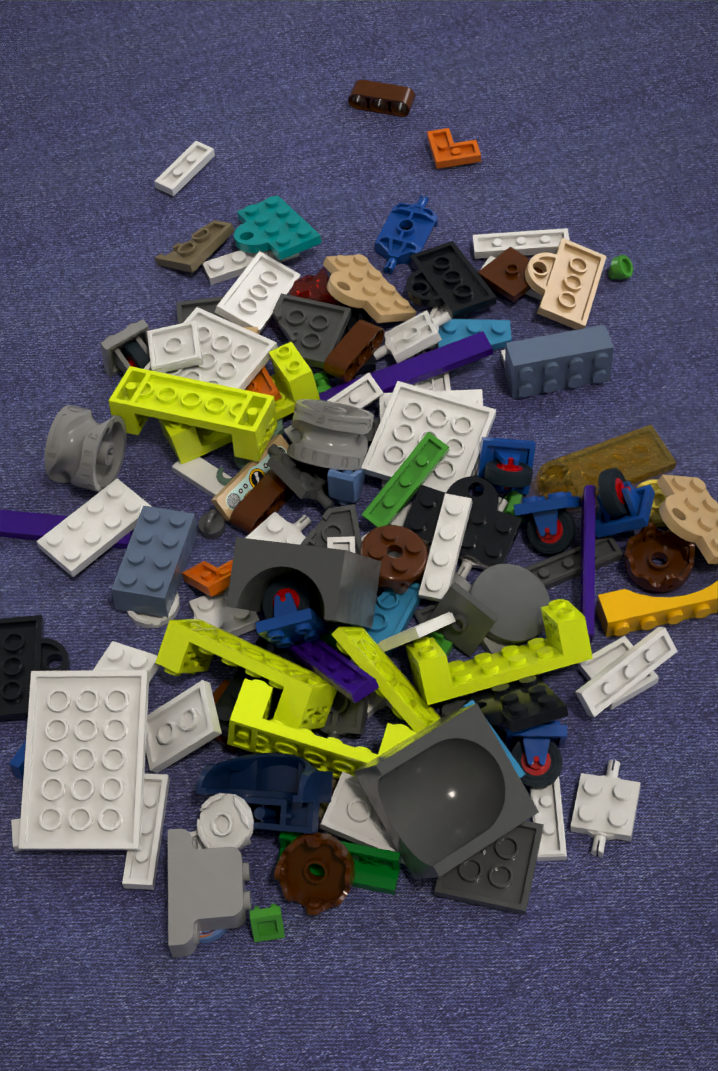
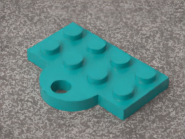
(275, 228)

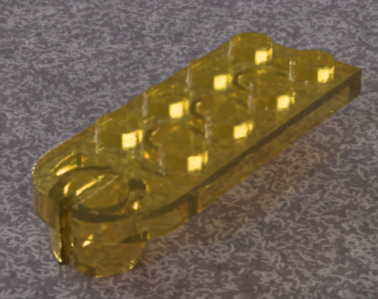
(636, 454)

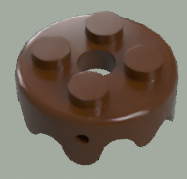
(653, 544)
(400, 571)
(304, 887)

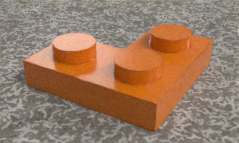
(450, 154)
(209, 578)

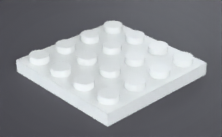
(229, 352)
(407, 420)

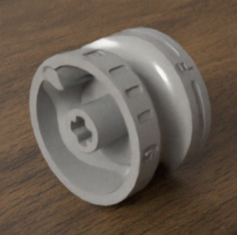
(330, 434)
(84, 450)

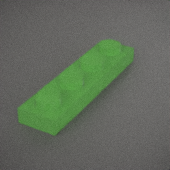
(406, 481)

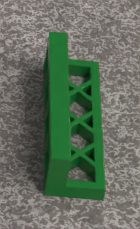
(374, 867)

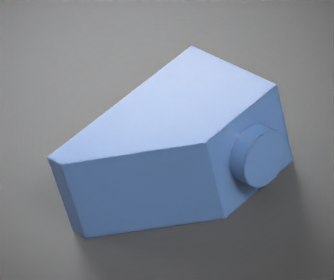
(345, 485)

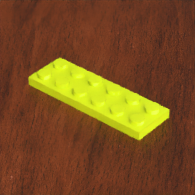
(392, 684)

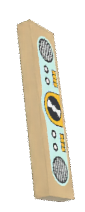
(245, 480)

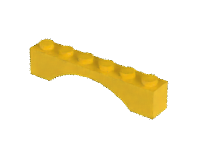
(628, 611)

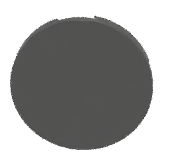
(516, 598)

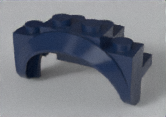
(276, 786)

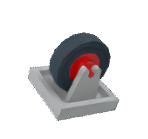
(126, 349)

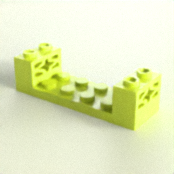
(292, 379)
(196, 403)
(193, 642)
(564, 645)
(255, 733)

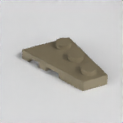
(195, 251)

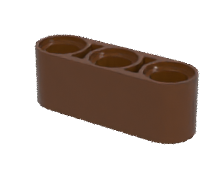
(381, 98)
(353, 350)
(262, 501)

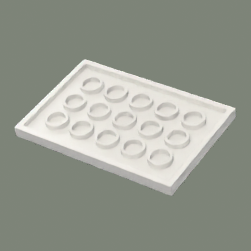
(84, 760)

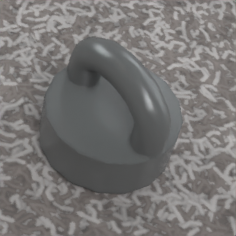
(211, 525)

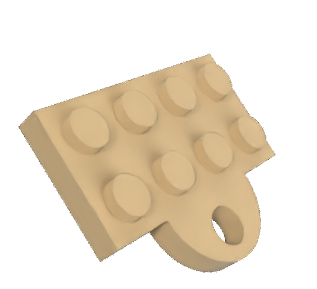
(566, 282)
(362, 286)
(691, 513)

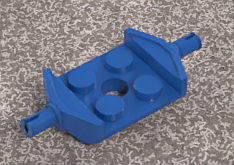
(398, 244)

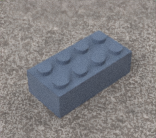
(558, 361)
(154, 561)

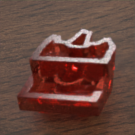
(314, 287)

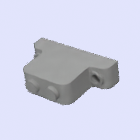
(203, 891)

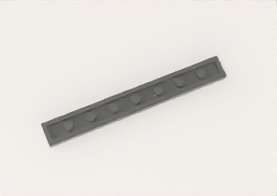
(557, 568)

